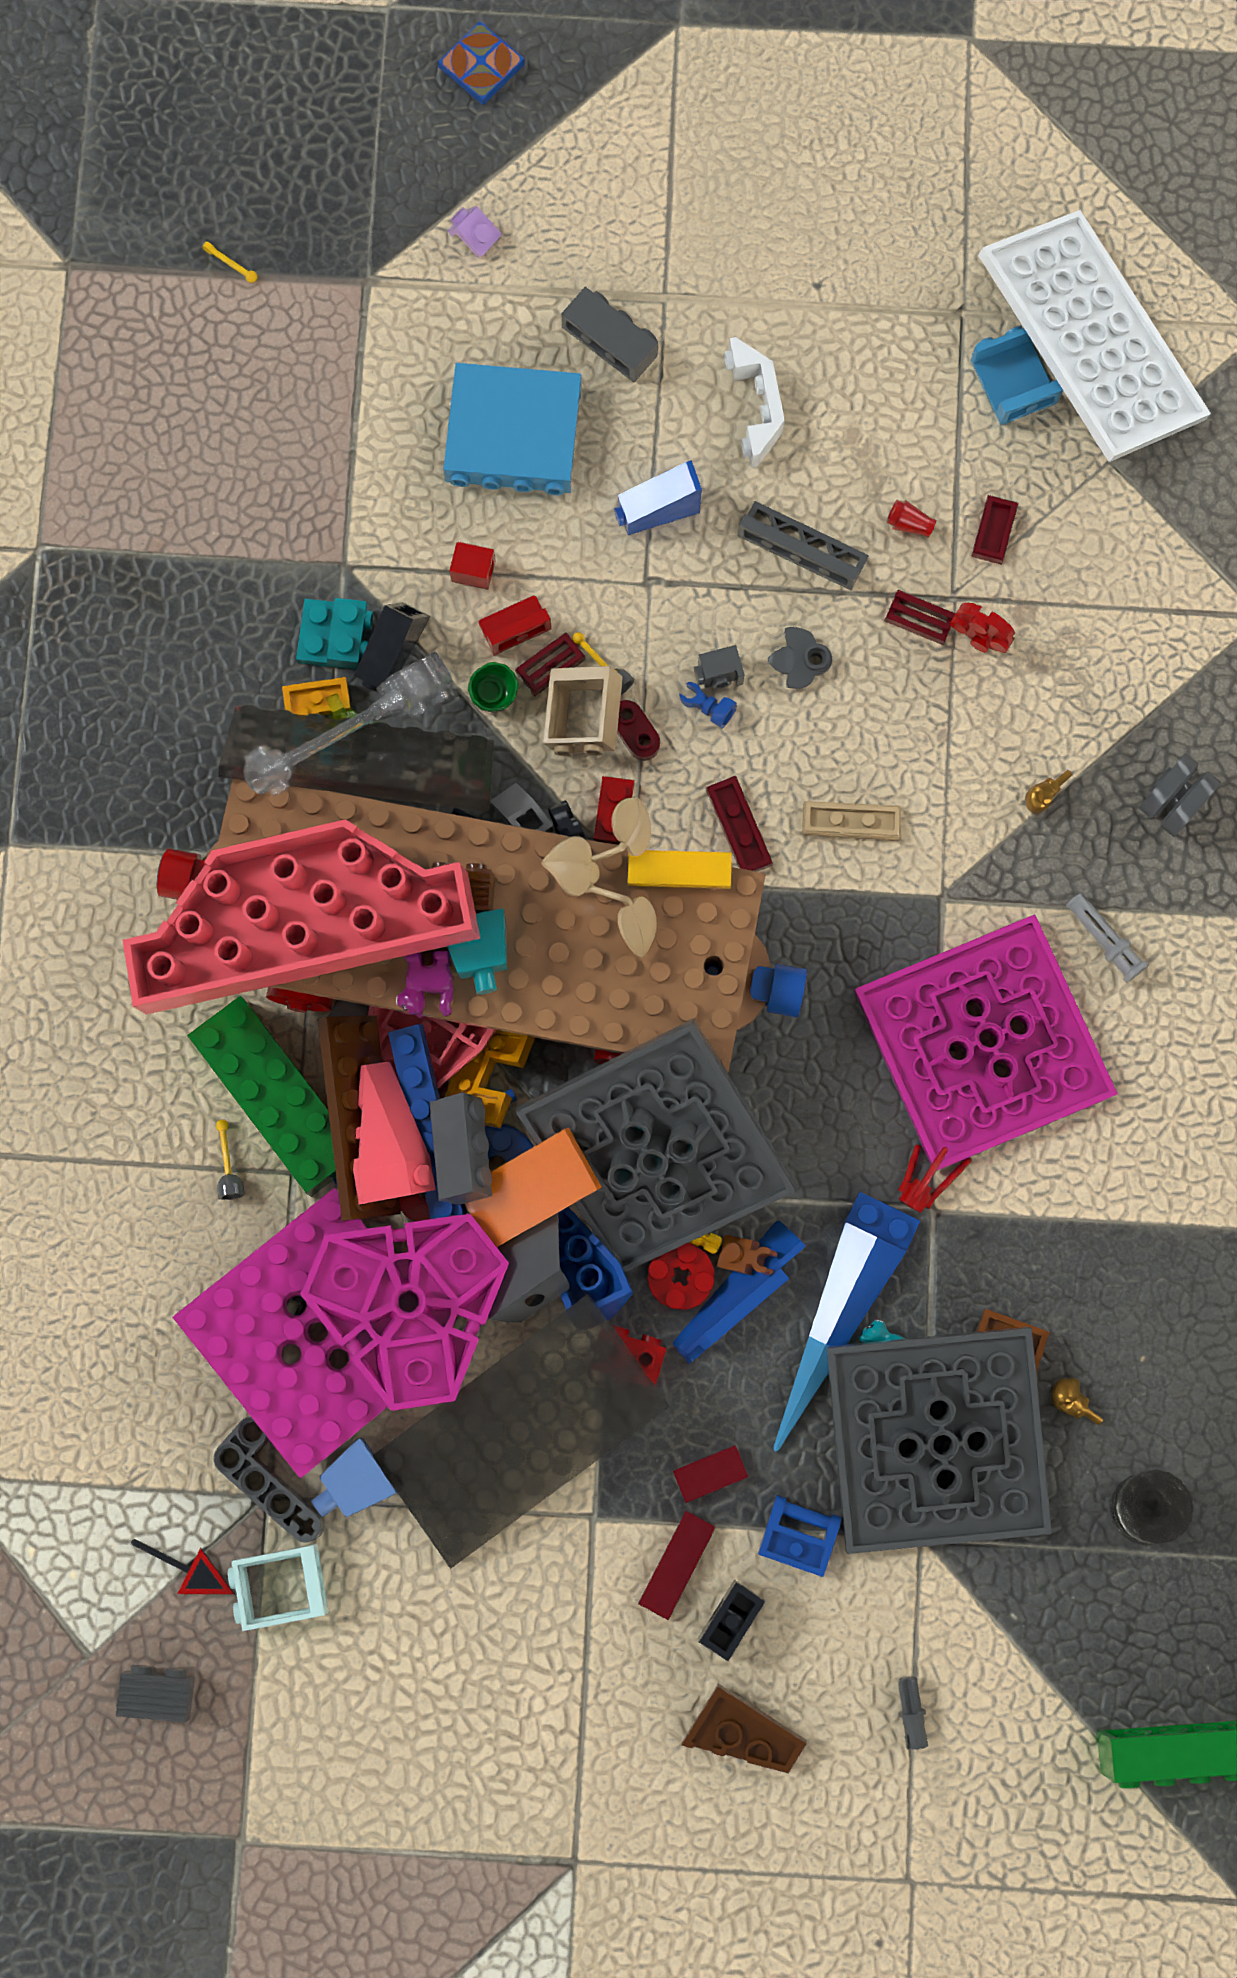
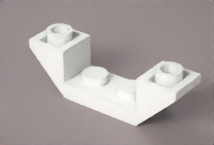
(746, 364)

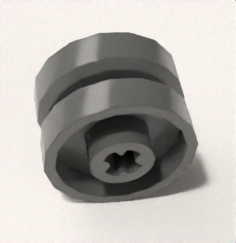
(1179, 794)

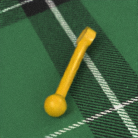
(250, 276)

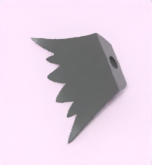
(531, 1271)

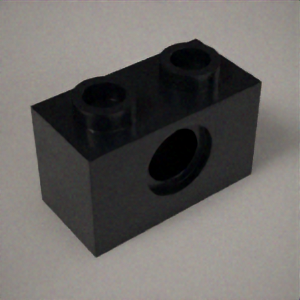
(731, 1620)

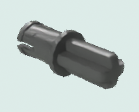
(912, 1713)

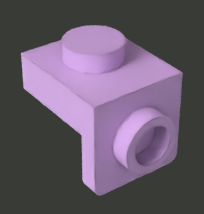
(474, 230)

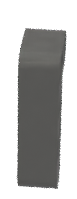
(273, 1484)

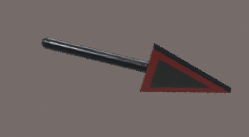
(200, 1577)

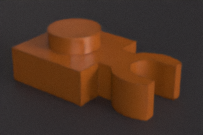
(743, 1256)

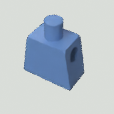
(353, 1482)

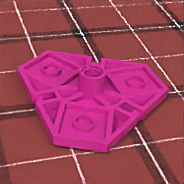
(418, 1353)

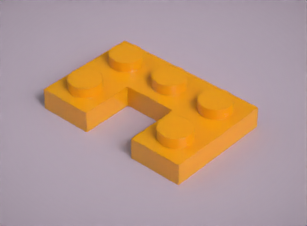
(311, 696)
(473, 1078)

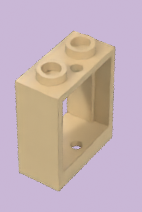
(577, 679)

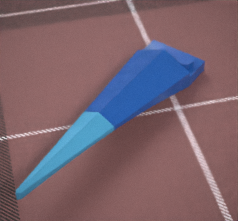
(864, 1260)

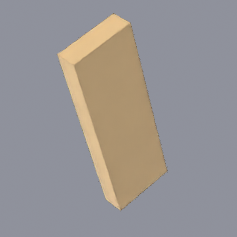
(851, 820)

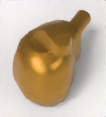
(1040, 795)
(1069, 1399)

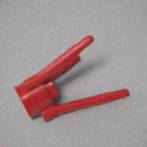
(917, 1194)

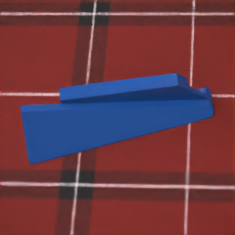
(739, 1295)

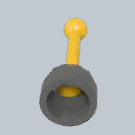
(627, 680)
(229, 1185)

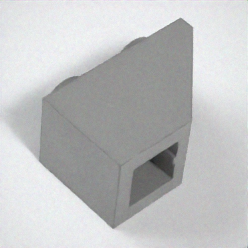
(520, 810)

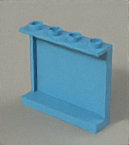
(512, 428)

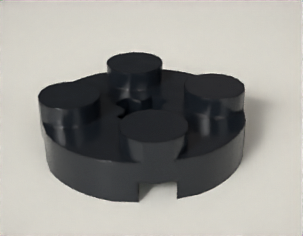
(560, 817)

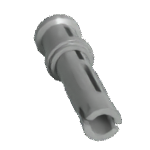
(1079, 906)

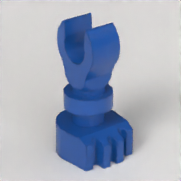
(720, 712)

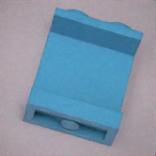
(1013, 376)

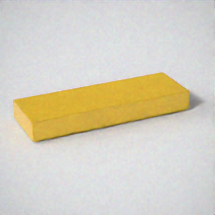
(680, 869)

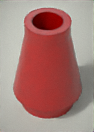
(910, 519)

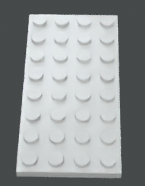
(1094, 335)

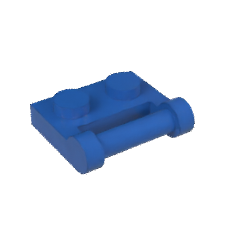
(797, 1547)

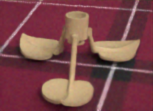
(577, 871)

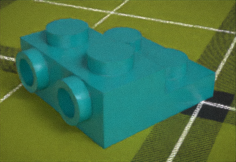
(334, 632)

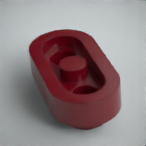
(635, 728)

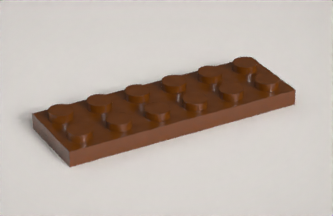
(345, 1047)

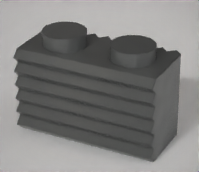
(155, 1694)

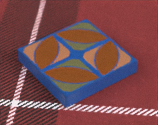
(481, 63)

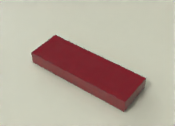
(739, 825)
(676, 1565)

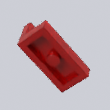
(515, 624)

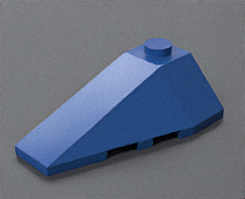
(590, 1267)

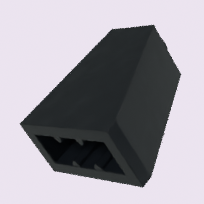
(390, 643)

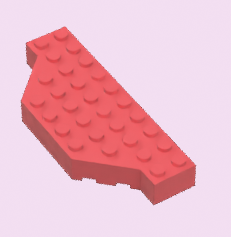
(294, 913)

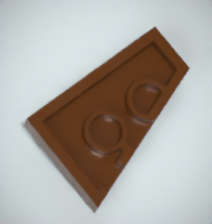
(742, 1731)

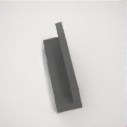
(801, 551)

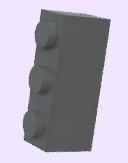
(610, 333)
(460, 1149)

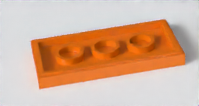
(534, 1187)

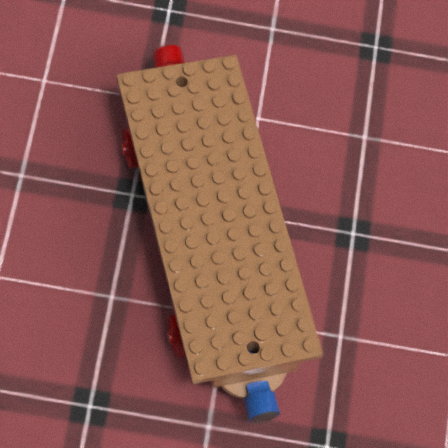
(565, 954)

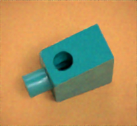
(485, 955)

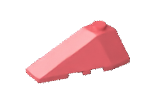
(391, 1149)

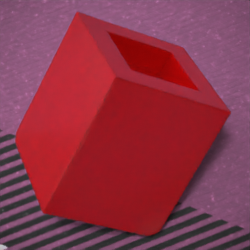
(472, 565)

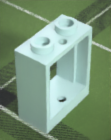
(314, 1583)

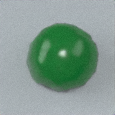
(493, 687)

